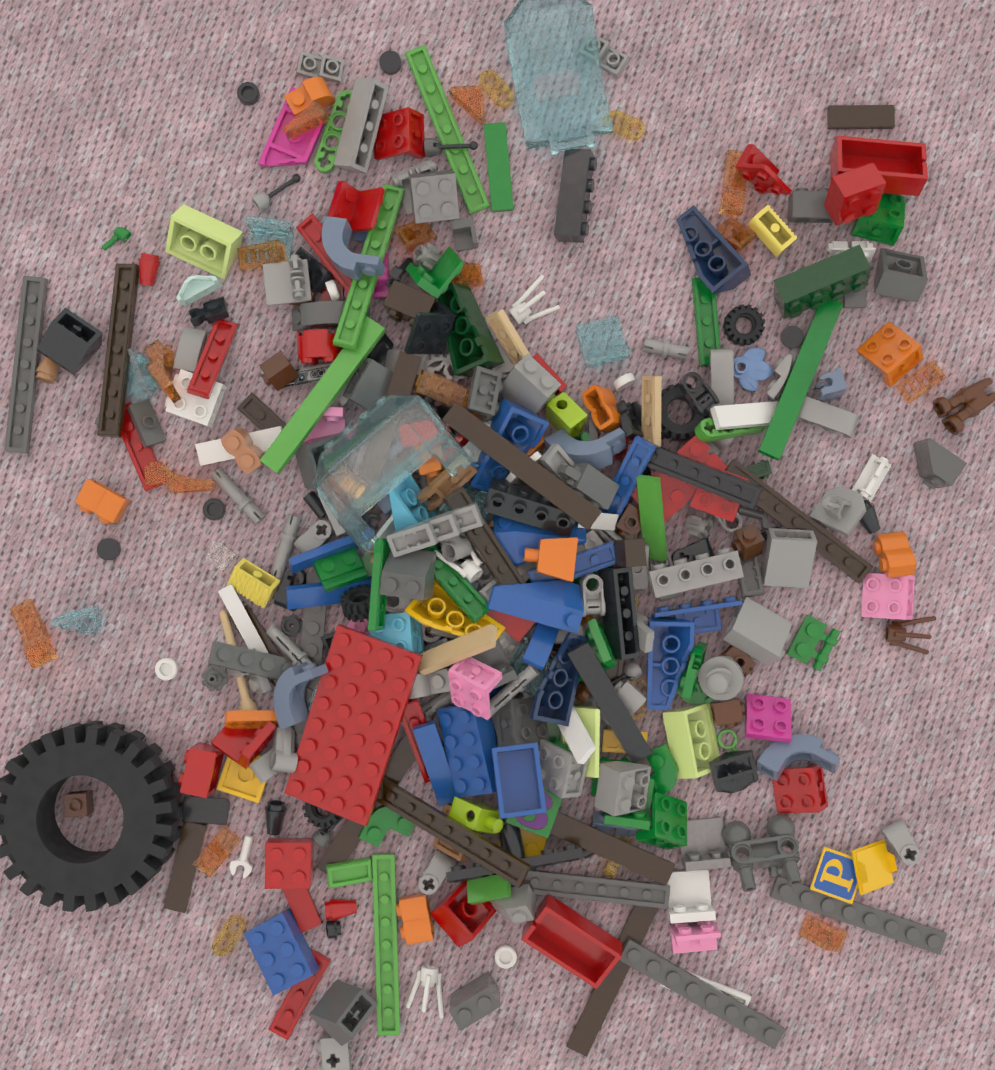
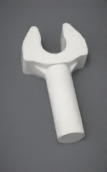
(243, 859)

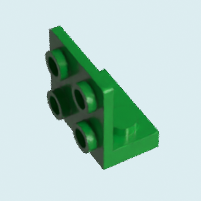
(885, 223)
(438, 279)
(599, 645)
(636, 819)
(668, 823)

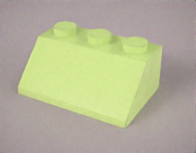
(203, 241)
(591, 720)
(691, 739)

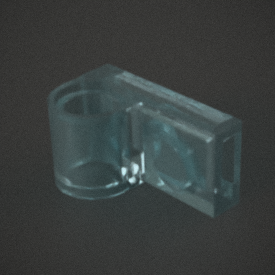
(80, 618)

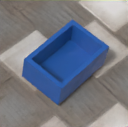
(518, 780)
(281, 951)

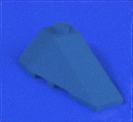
(518, 427)
(517, 536)
(547, 603)
(667, 659)

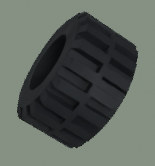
(669, 428)

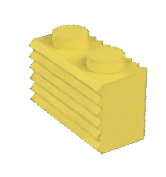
(772, 231)
(253, 583)

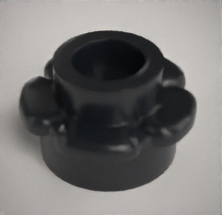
(287, 630)
(333, 929)

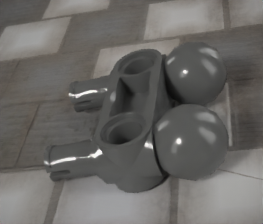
(764, 851)

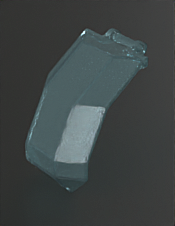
(557, 74)

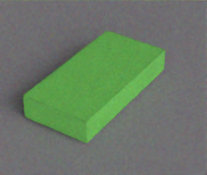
(349, 872)
(488, 889)

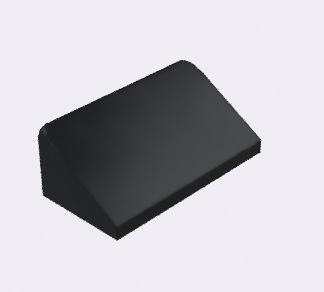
(205, 810)

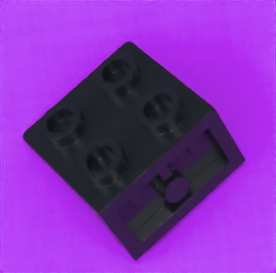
(430, 331)

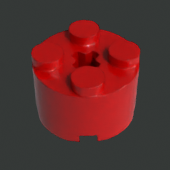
(316, 346)

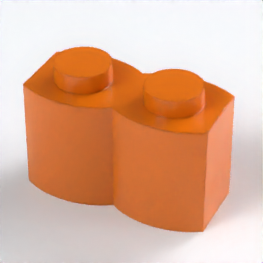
(603, 407)
(102, 501)
(894, 554)
(416, 919)

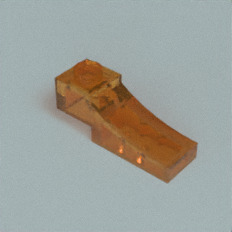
(733, 187)
(162, 367)
(443, 389)
(159, 474)
(33, 634)

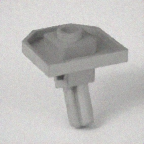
(840, 510)

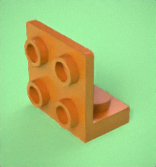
(892, 352)

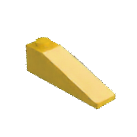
(443, 614)

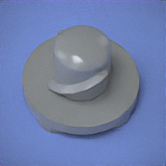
(721, 677)

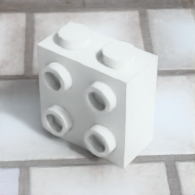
(195, 407)

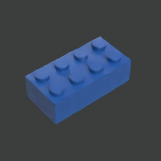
(468, 750)

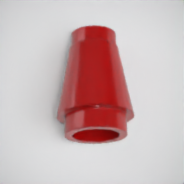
(148, 268)
(339, 908)

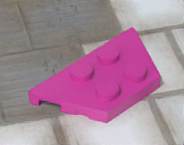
(285, 152)

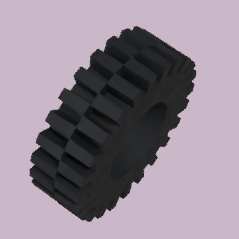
(40, 848)

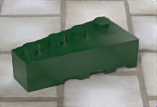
(470, 338)

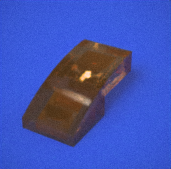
(217, 851)

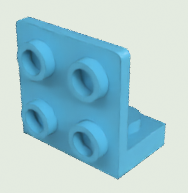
(402, 631)

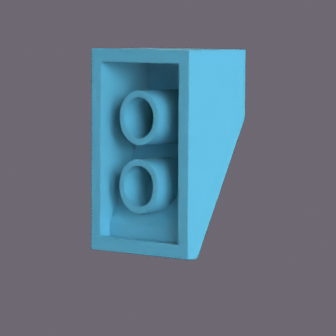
(405, 505)

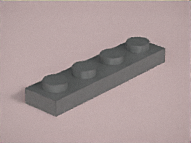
(248, 660)

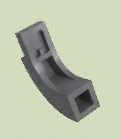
(318, 315)

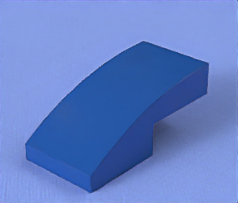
(540, 645)

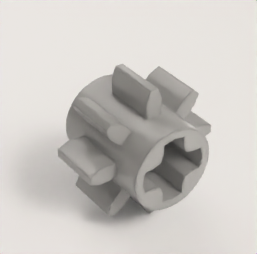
(426, 255)
(699, 524)

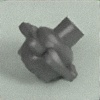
(214, 678)

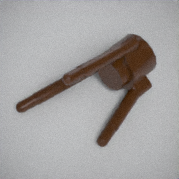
(896, 634)

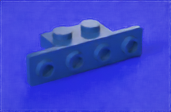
(705, 615)

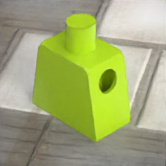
(565, 414)
(485, 818)

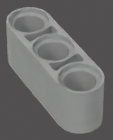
(722, 375)
(828, 416)

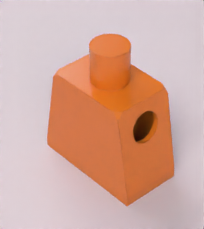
(554, 557)

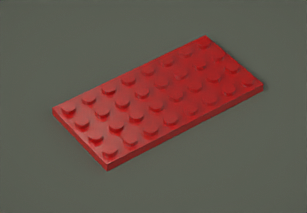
(353, 724)

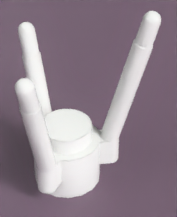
(521, 310)
(468, 569)
(428, 976)

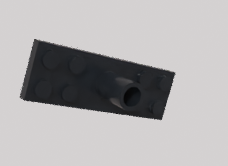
(511, 841)

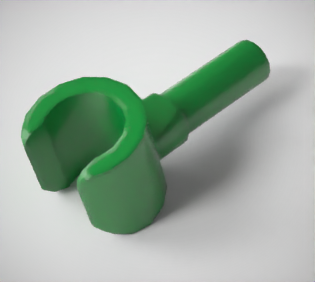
(119, 233)

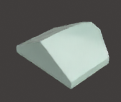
(196, 288)

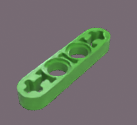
(332, 131)
(704, 435)

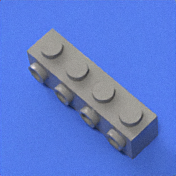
(361, 125)
(695, 573)

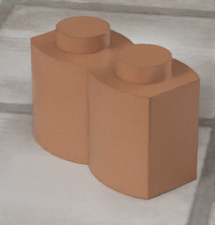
(240, 444)

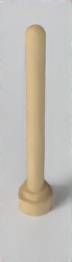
(247, 703)

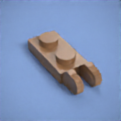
(444, 485)

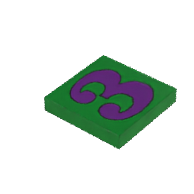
(539, 823)

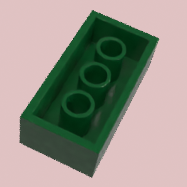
(822, 282)

